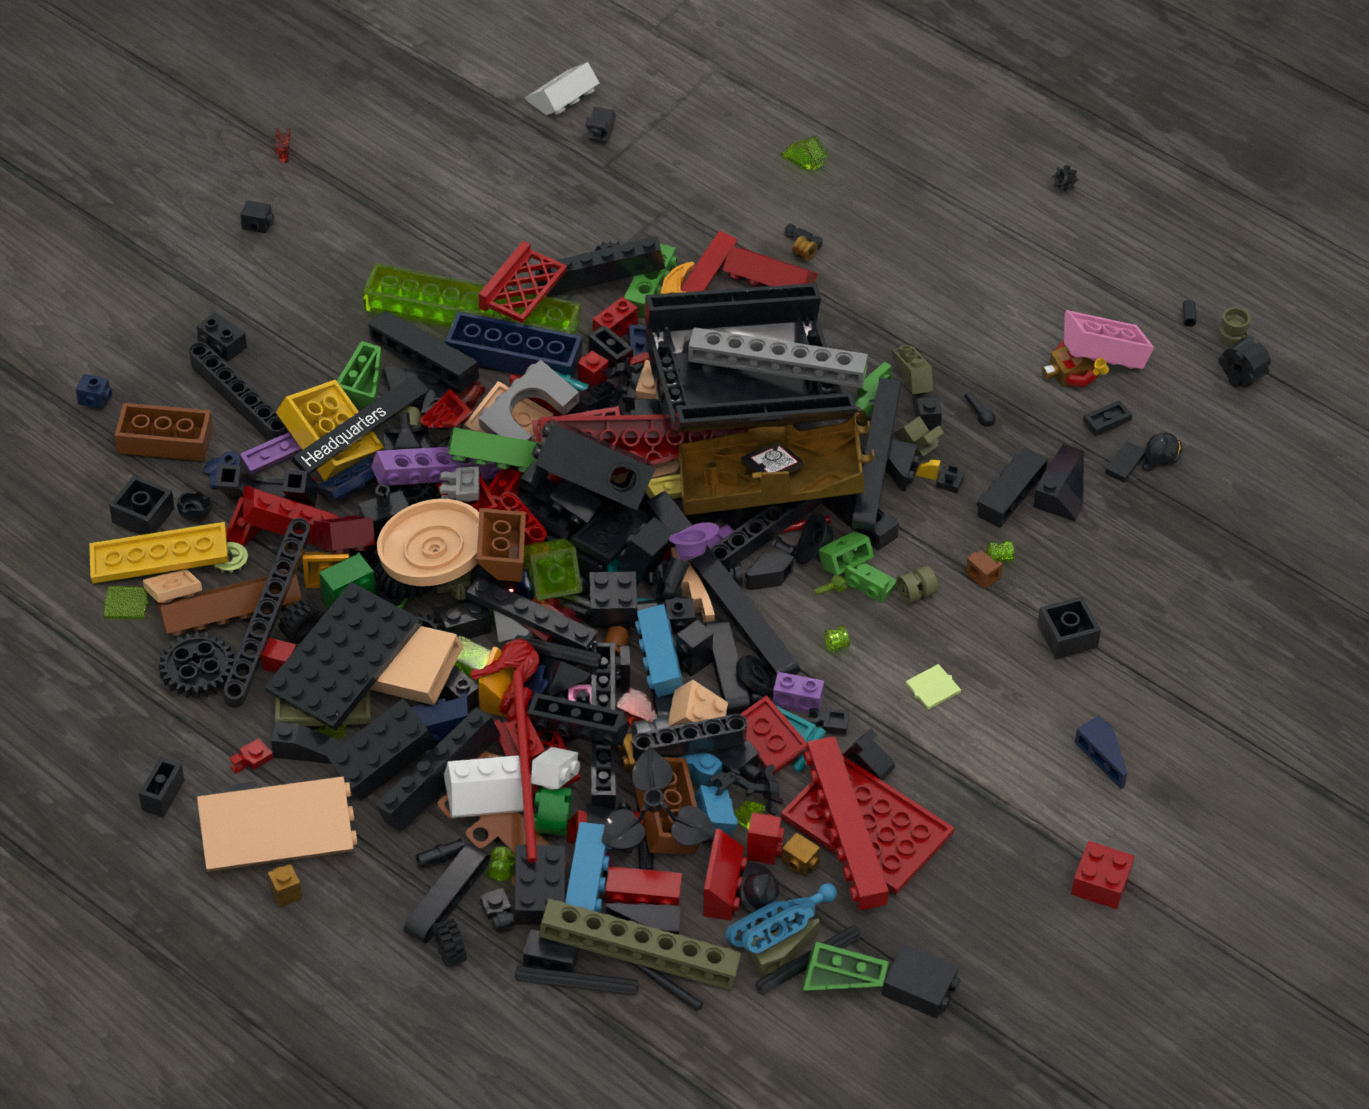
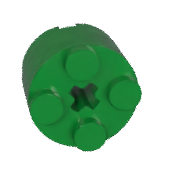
(553, 810)

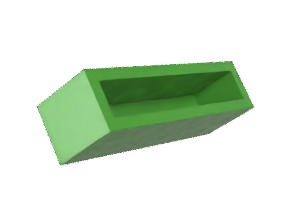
(490, 448)

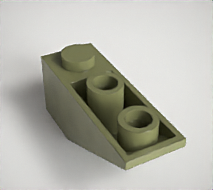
(914, 369)
(785, 950)

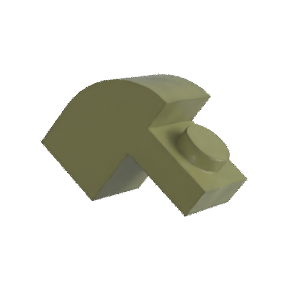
(918, 434)

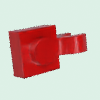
(251, 755)

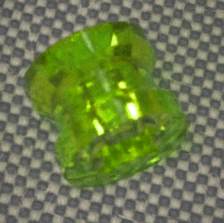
(836, 638)

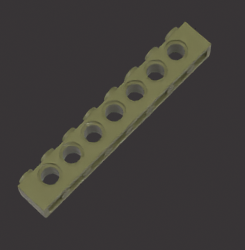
(648, 953)

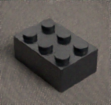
(537, 882)

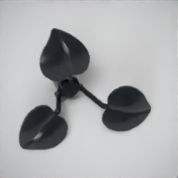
(651, 775)

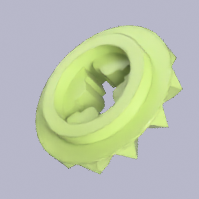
(239, 558)

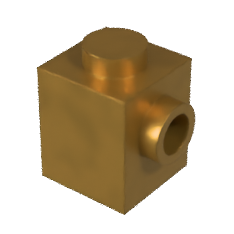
(800, 855)
(284, 885)

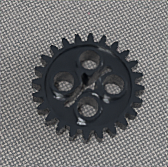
(196, 665)

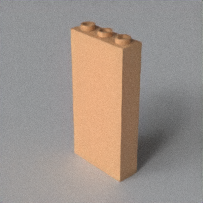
(421, 666)
(276, 823)

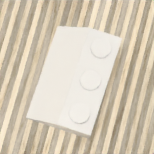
(564, 89)
(484, 786)

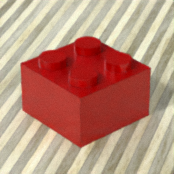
(1102, 875)

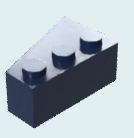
(442, 717)

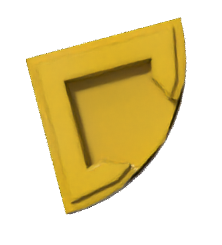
(929, 470)

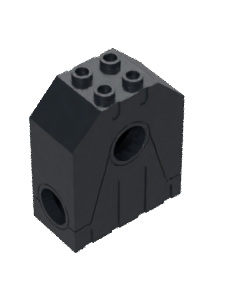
(591, 462)

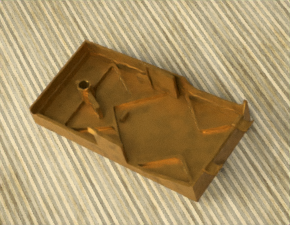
(719, 481)

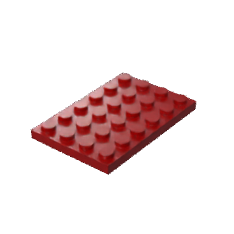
(899, 828)

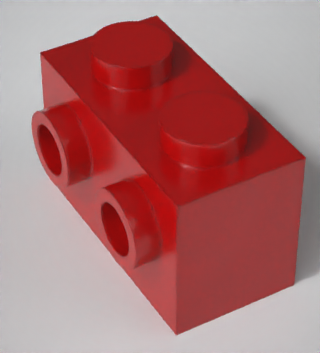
(765, 838)

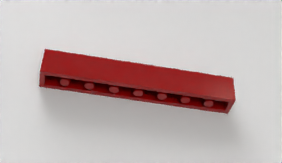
(846, 824)

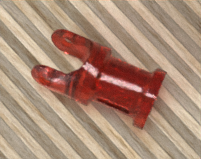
(472, 394)

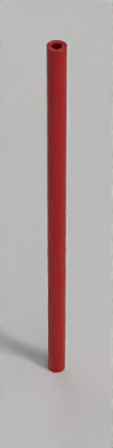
(524, 767)

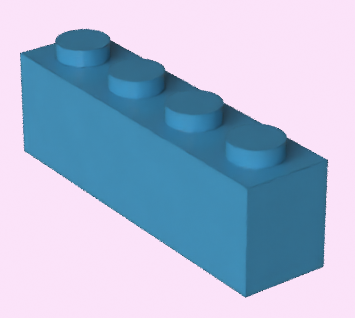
(660, 650)
(588, 868)

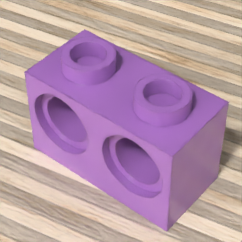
(797, 692)

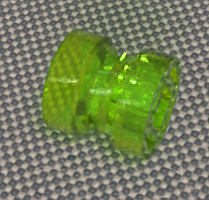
(1002, 551)
(501, 863)

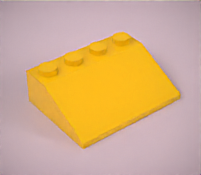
(316, 413)

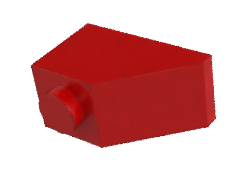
(237, 530)

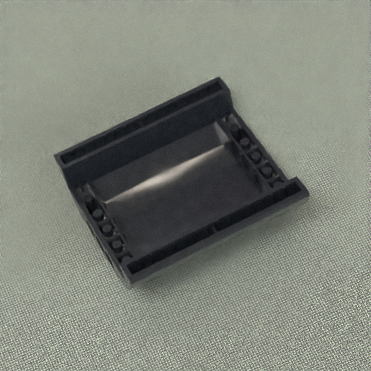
(723, 397)

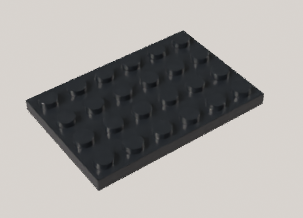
(343, 656)

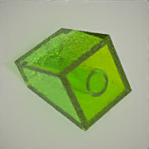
(552, 568)

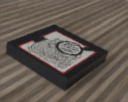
(772, 458)

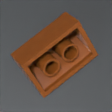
(501, 543)

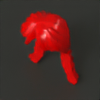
(517, 655)

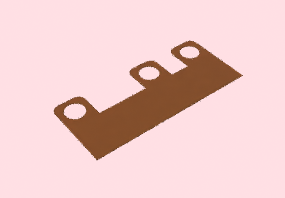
(506, 826)

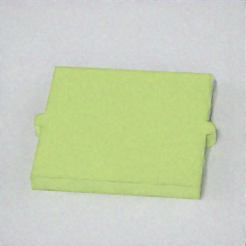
(933, 686)

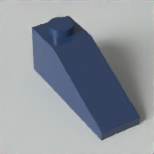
(1100, 744)

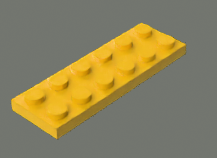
(158, 552)

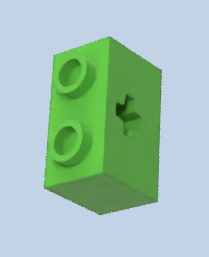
(845, 552)

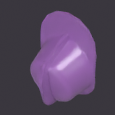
(693, 540)

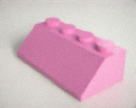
(1106, 339)

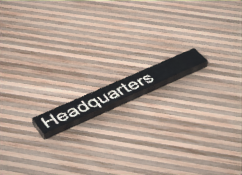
(360, 425)

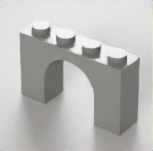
(538, 382)

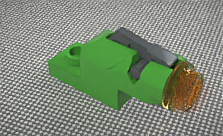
(867, 394)

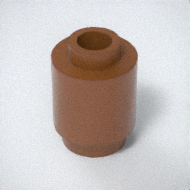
(619, 636)

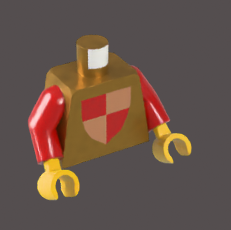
(1073, 370)

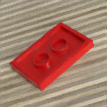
(773, 735)

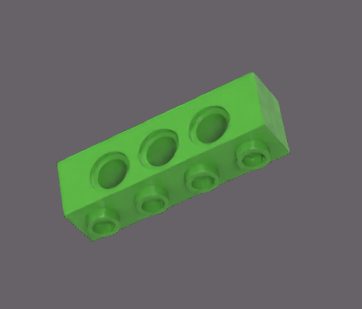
(651, 282)

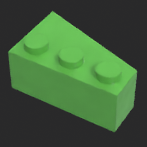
(362, 375)
(842, 969)

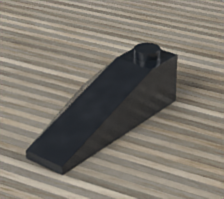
(1062, 484)

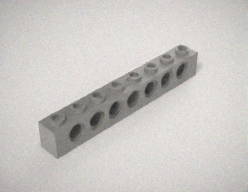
(777, 357)

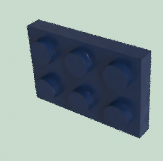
(348, 479)

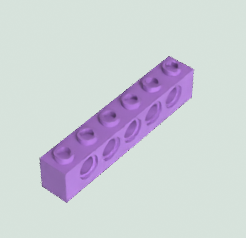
(421, 466)

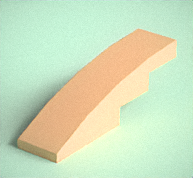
(694, 588)

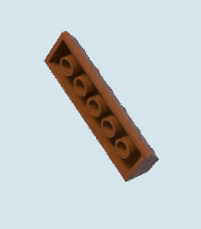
(219, 605)

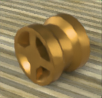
(804, 248)

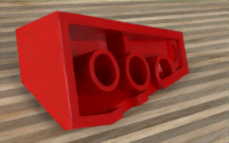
(447, 412)

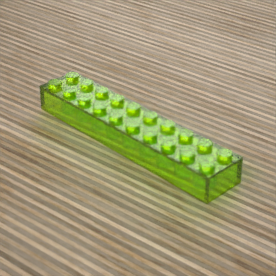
(438, 298)

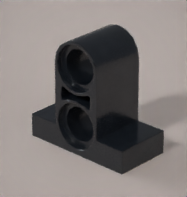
(870, 756)

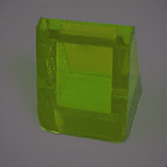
(745, 812)

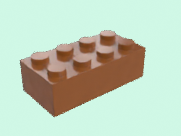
(163, 431)
(659, 824)

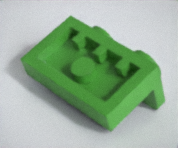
(870, 581)

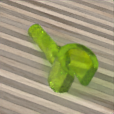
(836, 582)

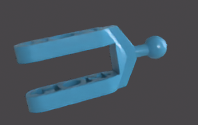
(799, 907)

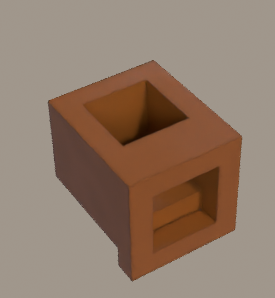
(983, 569)

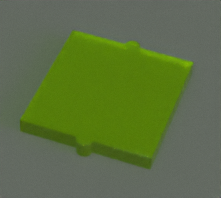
(125, 602)

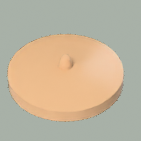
(430, 542)

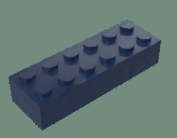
(513, 345)

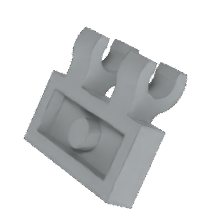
(461, 484)

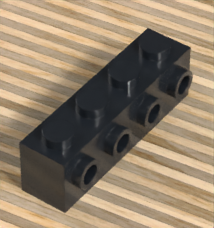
(578, 719)

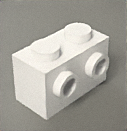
(554, 768)

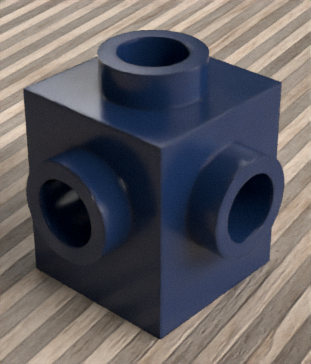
(93, 391)

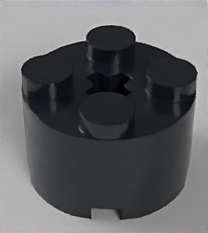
(1245, 362)

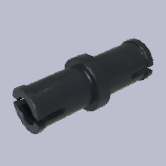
(439, 853)

